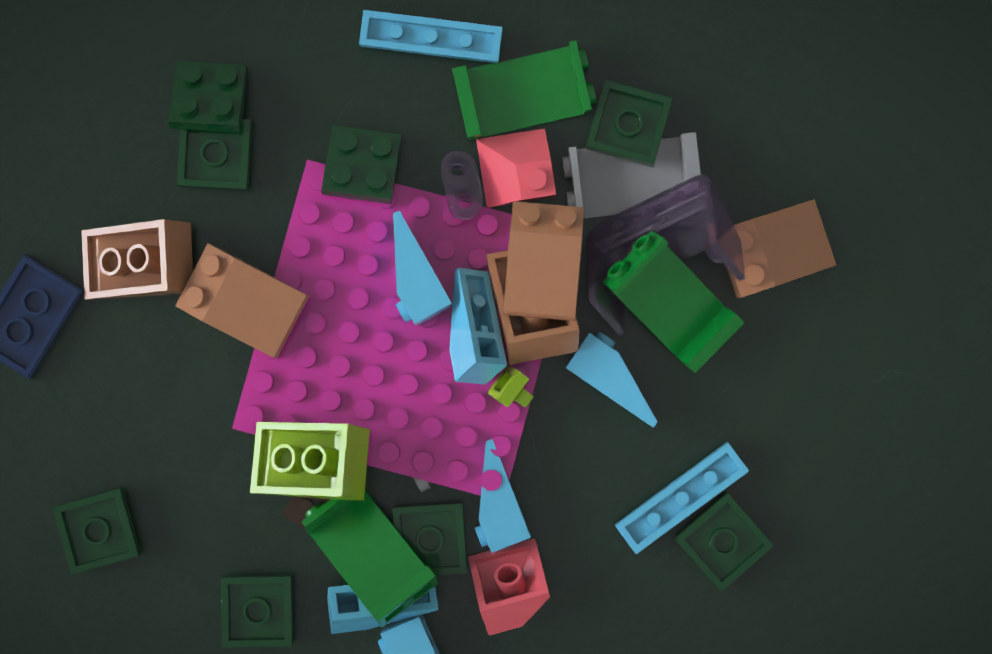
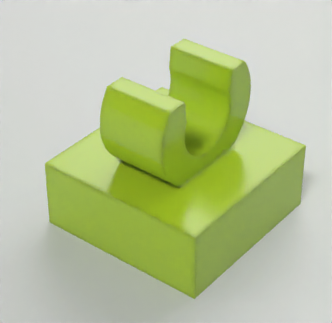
(510, 387)

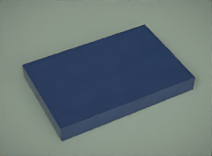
(33, 313)

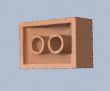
(782, 248)
(137, 259)
(543, 261)
(242, 300)
(528, 337)

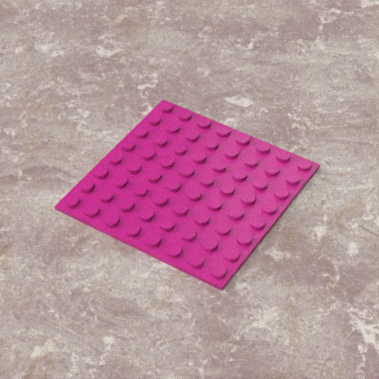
(357, 356)

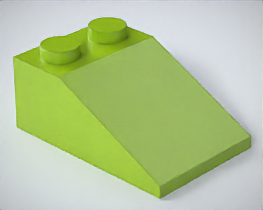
(310, 460)

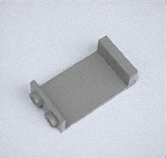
(612, 184)

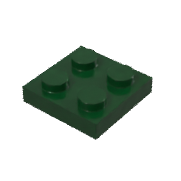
(208, 96)
(629, 123)
(215, 158)
(361, 164)
(96, 531)
(434, 535)
(723, 541)
(257, 611)

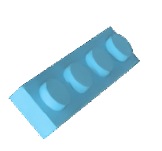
(430, 36)
(681, 497)

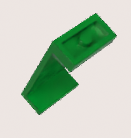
(524, 92)
(672, 301)
(369, 555)

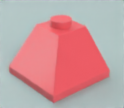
(516, 168)
(509, 585)

